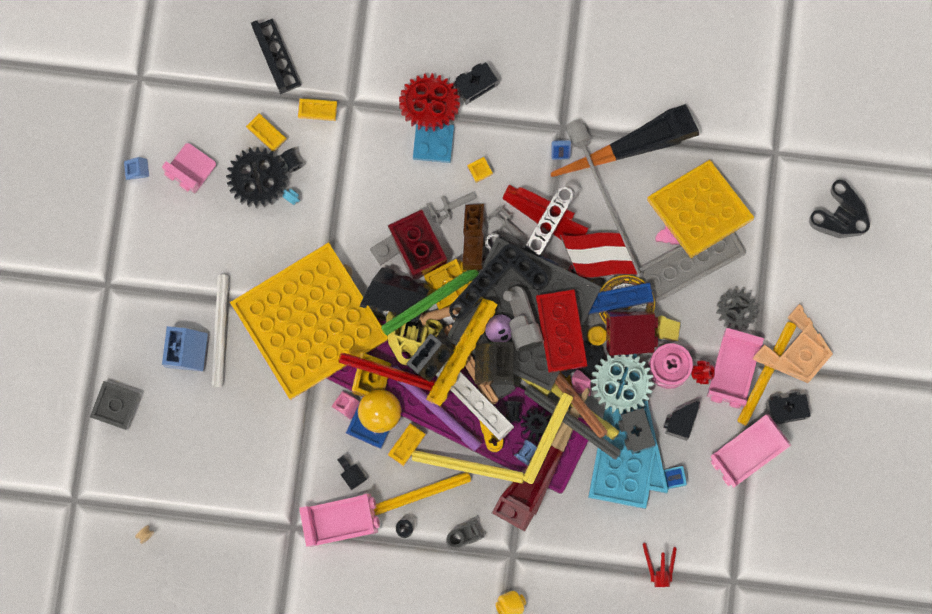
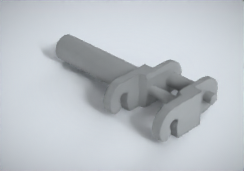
(452, 205)
(510, 227)

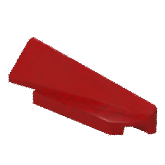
(534, 208)

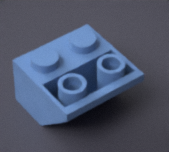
(184, 349)

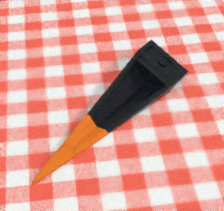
(661, 132)

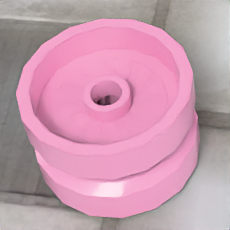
(676, 356)

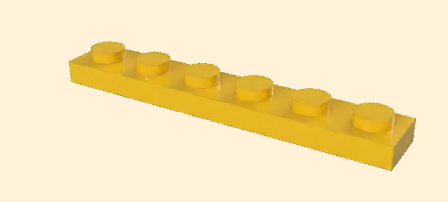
(461, 352)

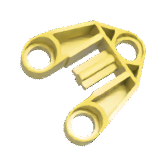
(408, 344)

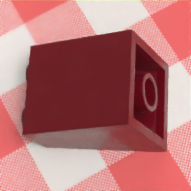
(631, 333)

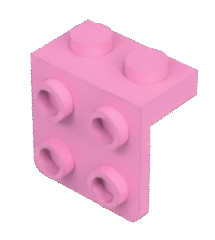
(189, 168)

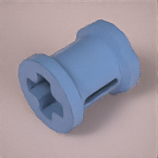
(526, 452)

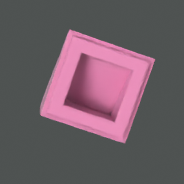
(580, 382)
(346, 405)

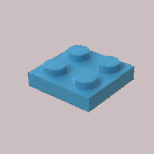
(433, 145)

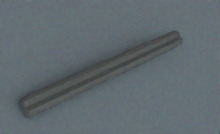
(574, 423)

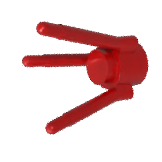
(662, 577)

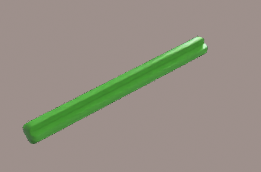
(429, 301)

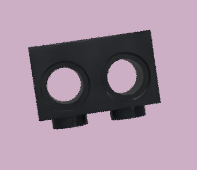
(430, 357)

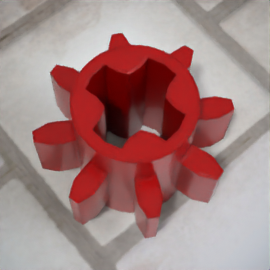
(703, 372)

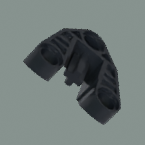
(852, 203)

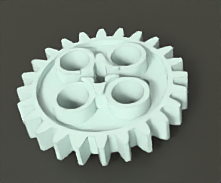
(638, 388)

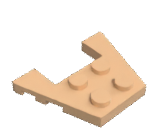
(803, 356)

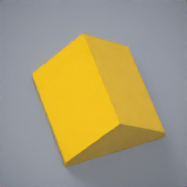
(366, 381)

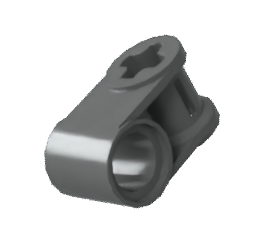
(465, 534)

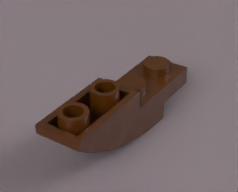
(474, 237)

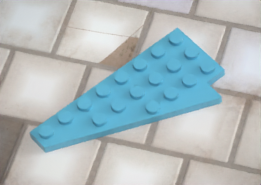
(630, 475)

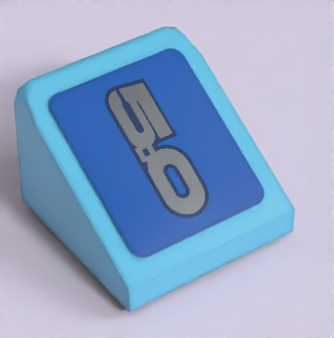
(675, 477)

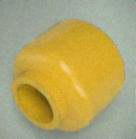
(510, 603)

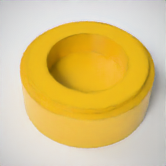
(596, 335)

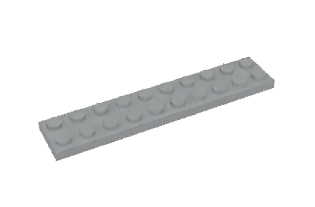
(677, 270)

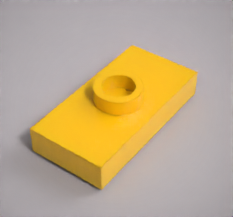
(317, 109)
(266, 132)
(406, 444)

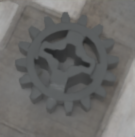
(736, 301)

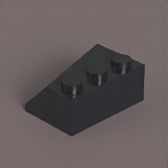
(394, 293)

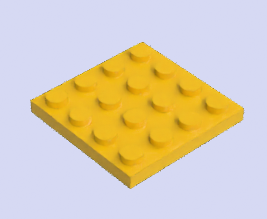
(700, 208)

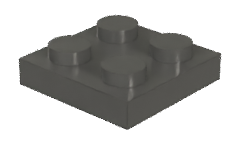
(115, 405)

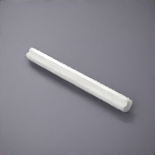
(220, 329)

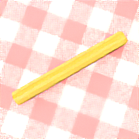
(547, 438)

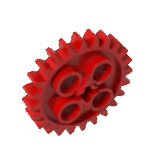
(431, 87)

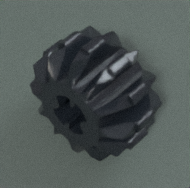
(531, 419)

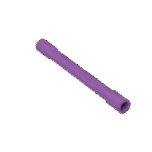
(466, 436)

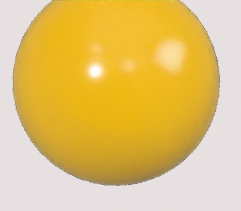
(379, 411)

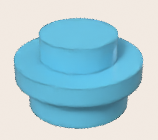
(291, 196)

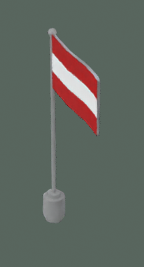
(597, 253)

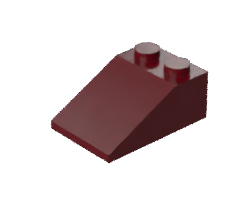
(417, 245)

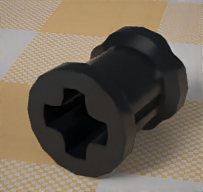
(292, 160)
(512, 411)
(404, 523)

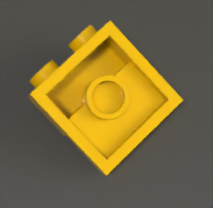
(442, 276)

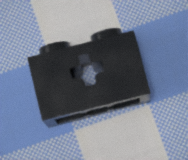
(470, 91)
(799, 410)

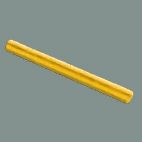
(765, 375)
(422, 493)

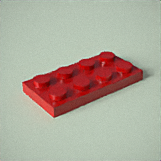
(561, 331)

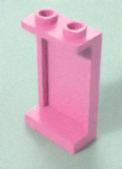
(734, 368)
(750, 451)
(339, 520)

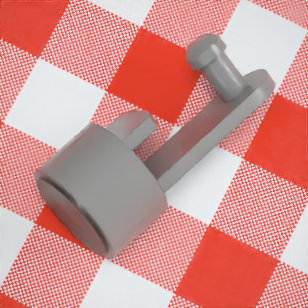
(524, 328)

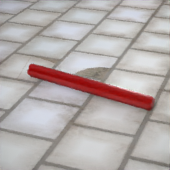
(385, 371)

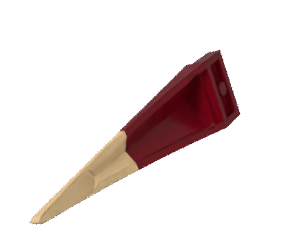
(523, 499)

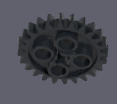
(241, 181)

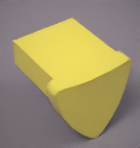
(667, 329)

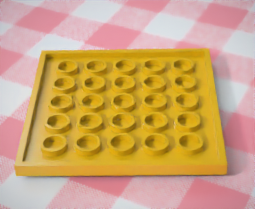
(307, 320)

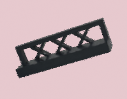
(275, 71)

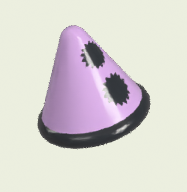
(498, 328)

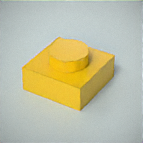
(479, 169)

